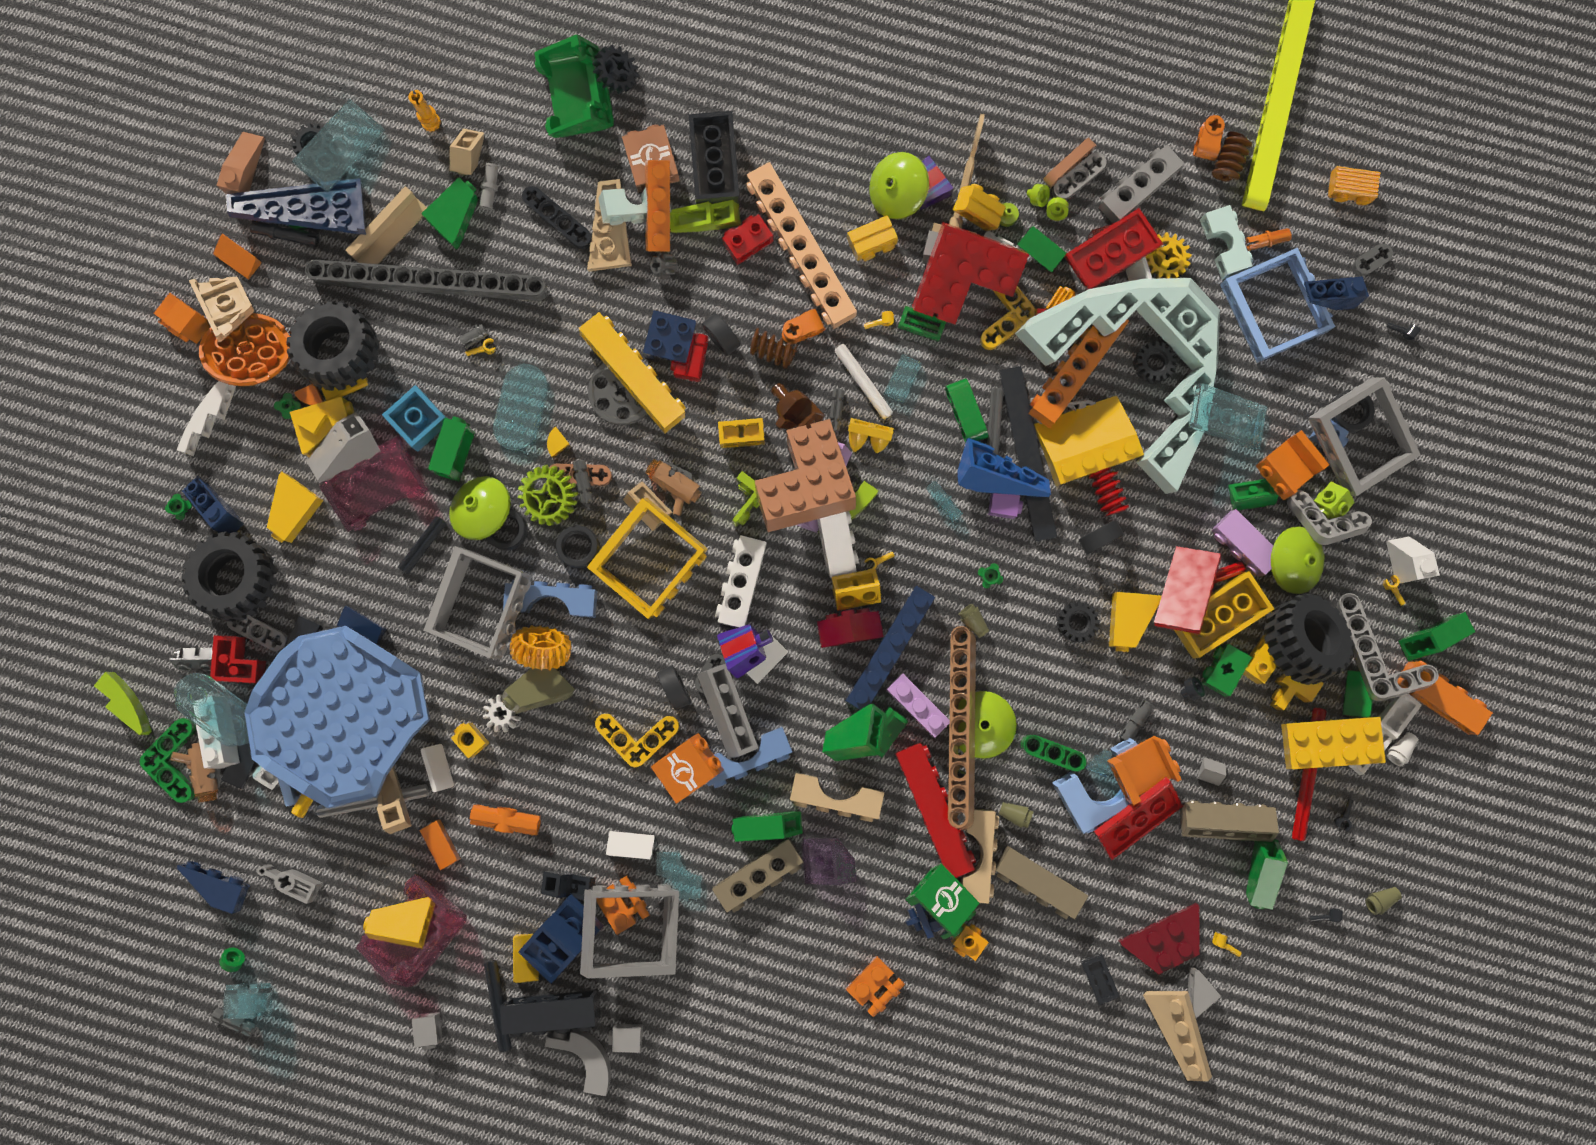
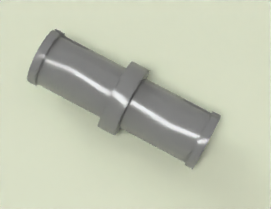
(489, 186)

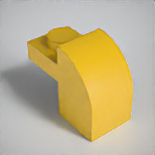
(1283, 695)

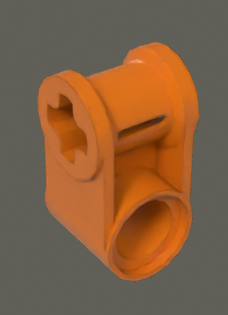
(1209, 138)
(805, 325)

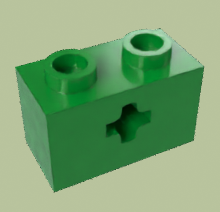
(1235, 662)

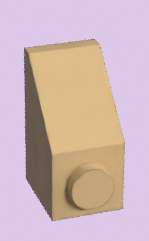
(466, 151)

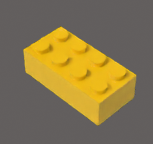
(1228, 613)
(1333, 743)

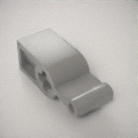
(301, 888)

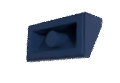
(361, 624)

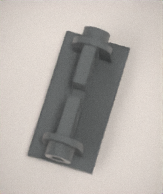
(186, 659)

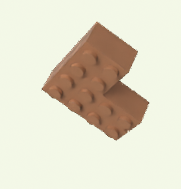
(815, 487)

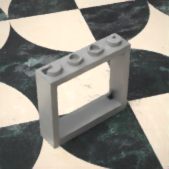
(1334, 450)
(448, 593)
(666, 966)

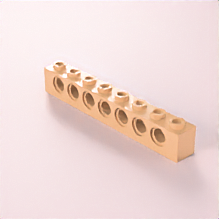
(766, 177)

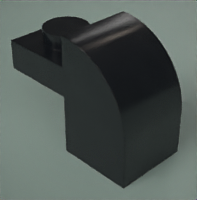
(565, 883)

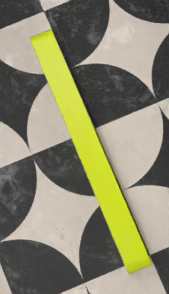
(1278, 104)

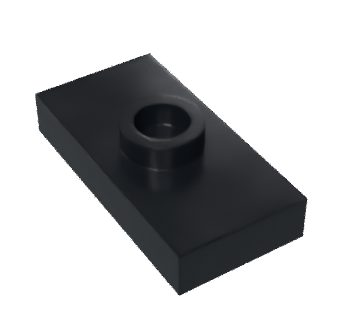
(1100, 979)

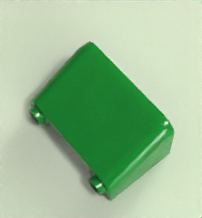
(576, 96)

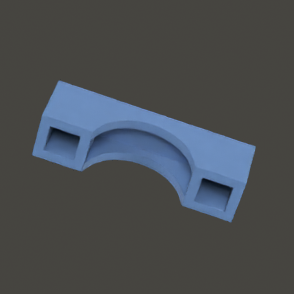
(580, 600)
(773, 746)

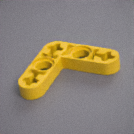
(1013, 316)
(632, 745)

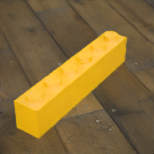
(632, 372)

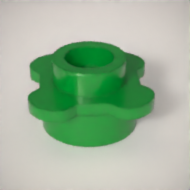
(281, 405)
(172, 504)
(984, 572)

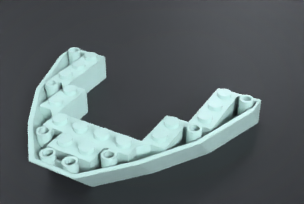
(1184, 321)

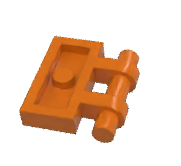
(618, 913)
(869, 982)

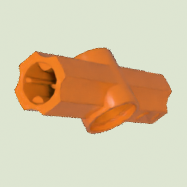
(505, 819)

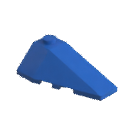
(991, 473)

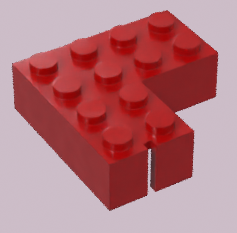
(965, 259)

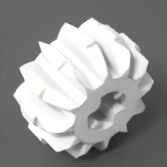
(499, 721)

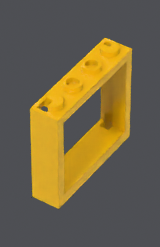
(620, 535)

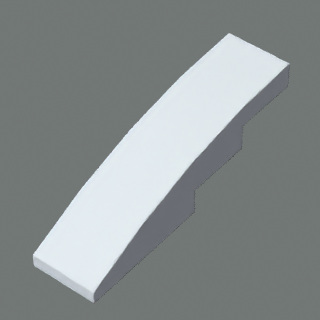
(213, 406)
(1393, 722)

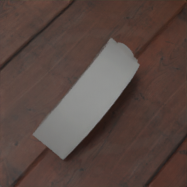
(591, 1053)

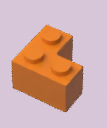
(181, 319)

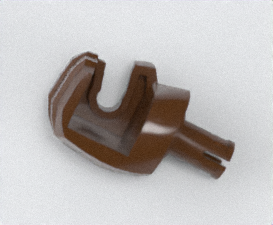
(795, 409)

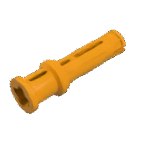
(425, 113)

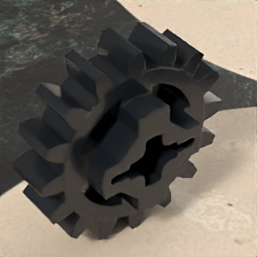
(615, 69)

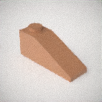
(241, 164)

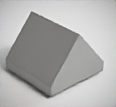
(1212, 771)

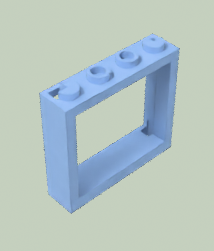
(1245, 317)

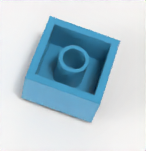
(415, 418)

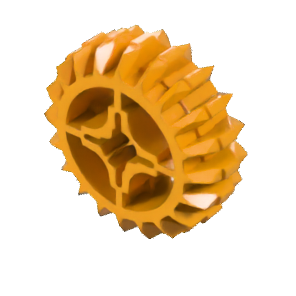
(540, 647)

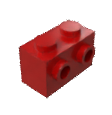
(747, 238)

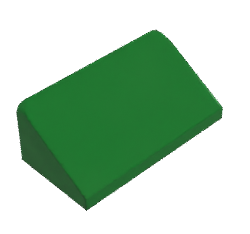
(1252, 495)
(1356, 698)

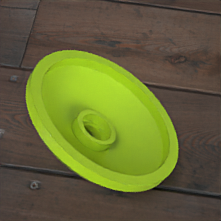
(908, 186)
(485, 514)
(1297, 560)
(1001, 723)

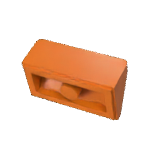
(236, 257)
(440, 844)

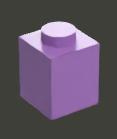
(1005, 505)

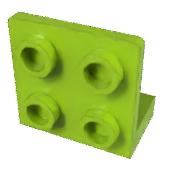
(746, 486)

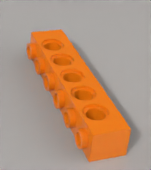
(1049, 413)

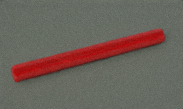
(1306, 791)

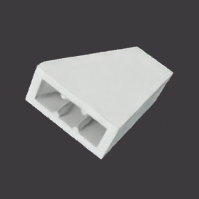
(1411, 560)

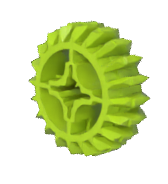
(542, 511)

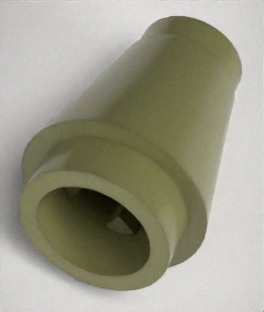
(974, 620)
(1016, 814)
(1382, 900)

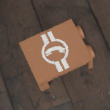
(648, 145)

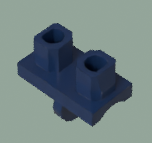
(929, 924)

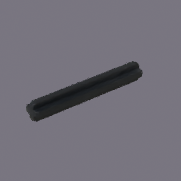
(496, 1001)

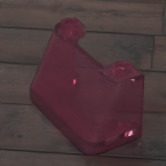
(374, 484)
(408, 964)

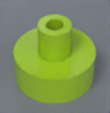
(1039, 195)
(1057, 209)
(1010, 215)

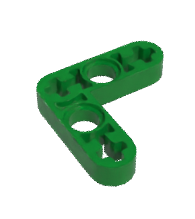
(162, 762)

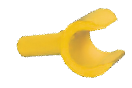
(887, 320)
(480, 349)
(879, 560)
(1394, 588)
(1220, 941)

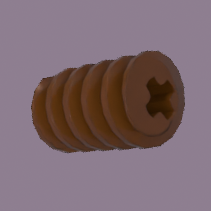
(1231, 157)
(772, 349)

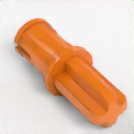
(1268, 239)

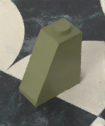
(536, 690)

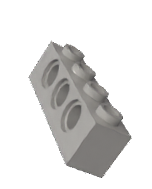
(1163, 159)

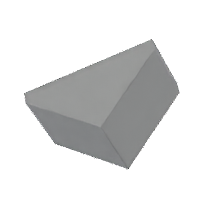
(1200, 991)

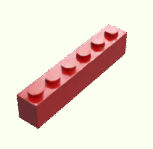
(934, 809)

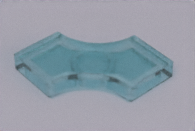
(671, 867)

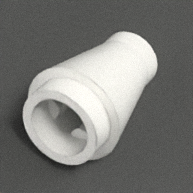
(1402, 750)

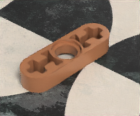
(1069, 162)
(596, 470)

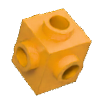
(974, 946)

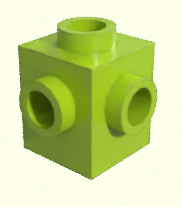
(1334, 501)

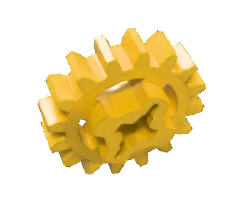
(1174, 258)

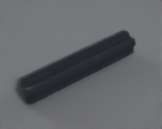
(422, 545)

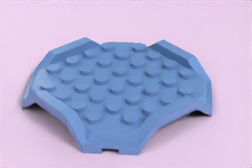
(334, 715)

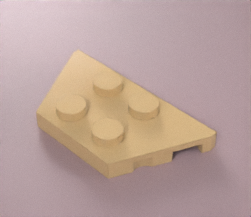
(223, 304)

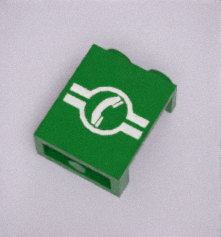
(944, 900)

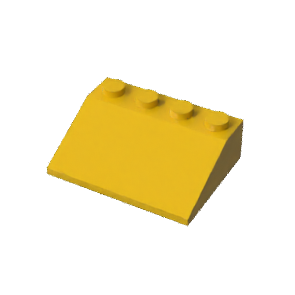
(1088, 441)

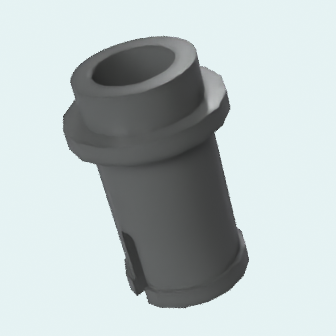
(474, 336)

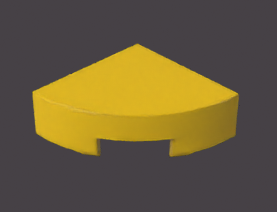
(311, 421)
(556, 442)

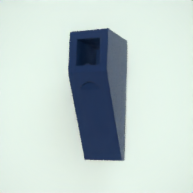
(1337, 293)
(212, 507)
(217, 890)

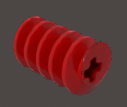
(1108, 491)

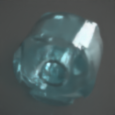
(247, 1002)

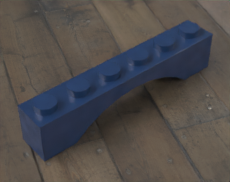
(890, 648)

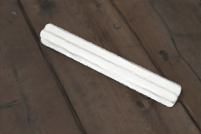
(863, 381)

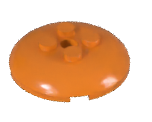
(248, 354)

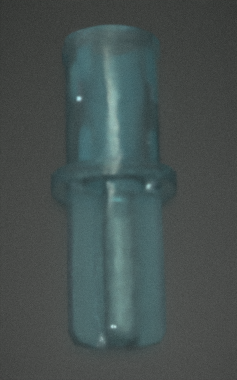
(944, 501)

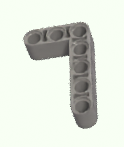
(1362, 658)

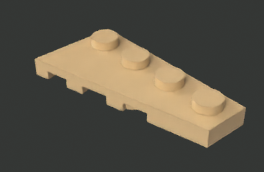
(609, 242)
(1179, 1026)

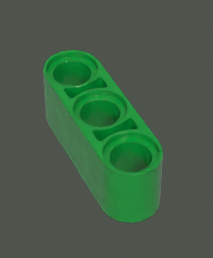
(966, 410)
(1061, 760)

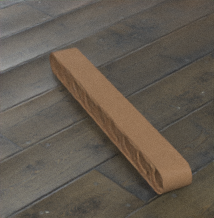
(966, 737)

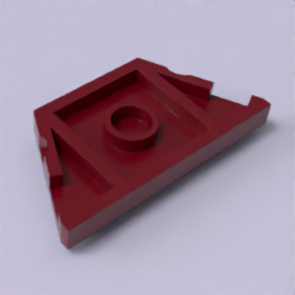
(1167, 940)

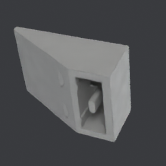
(342, 448)

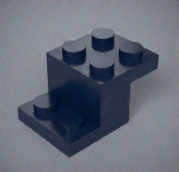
(557, 940)

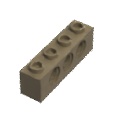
(725, 889)

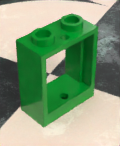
(452, 449)

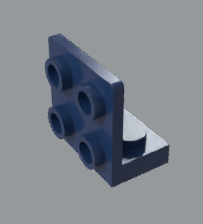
(669, 337)

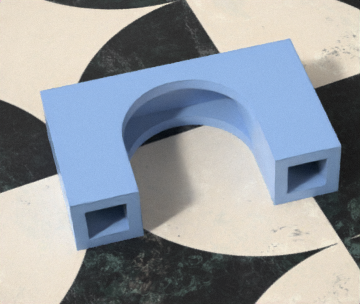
(1084, 811)

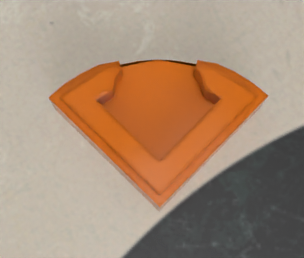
(309, 395)

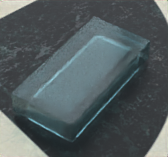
(902, 378)

